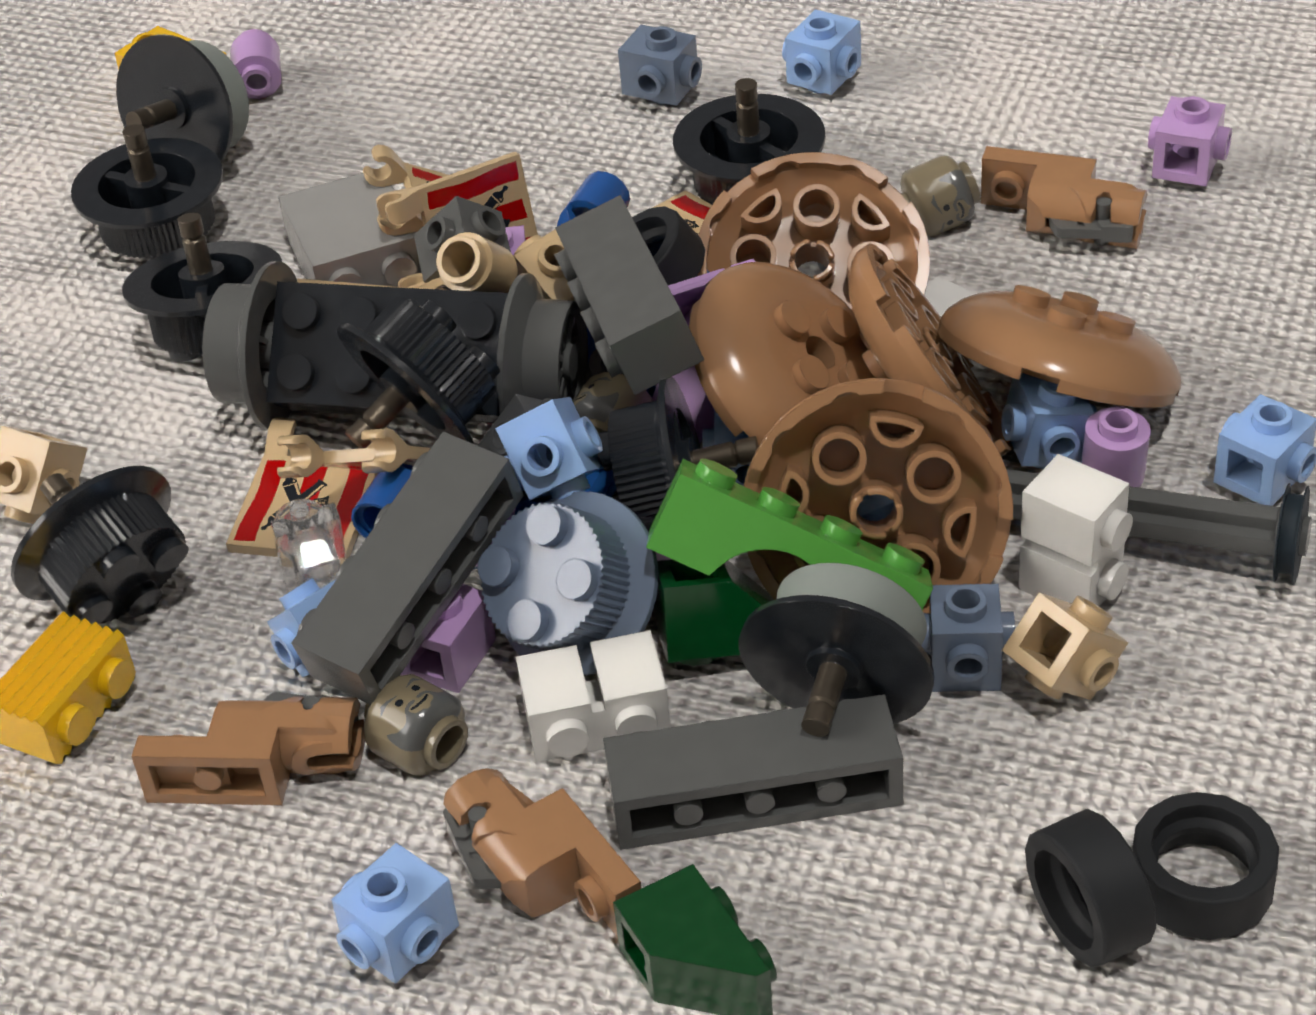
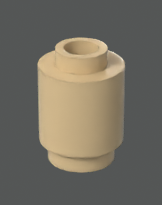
(475, 264)

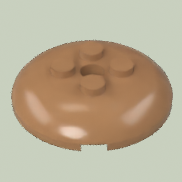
(818, 212)
(904, 341)
(771, 343)
(1064, 343)
(899, 444)

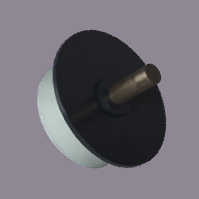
(183, 92)
(839, 638)

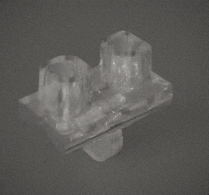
(308, 542)

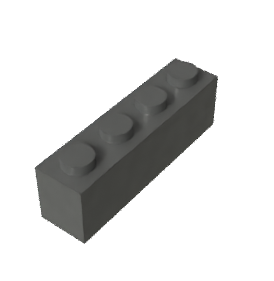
(624, 297)
(408, 568)
(752, 773)

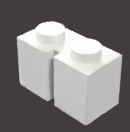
(1074, 533)
(575, 715)

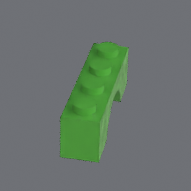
(715, 519)

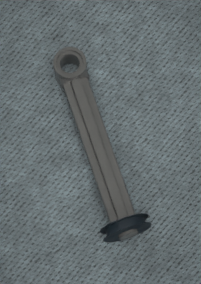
(1213, 522)

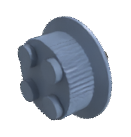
(570, 575)

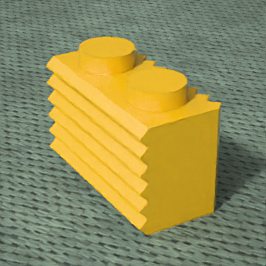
(62, 687)

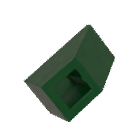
(703, 613)
(690, 947)

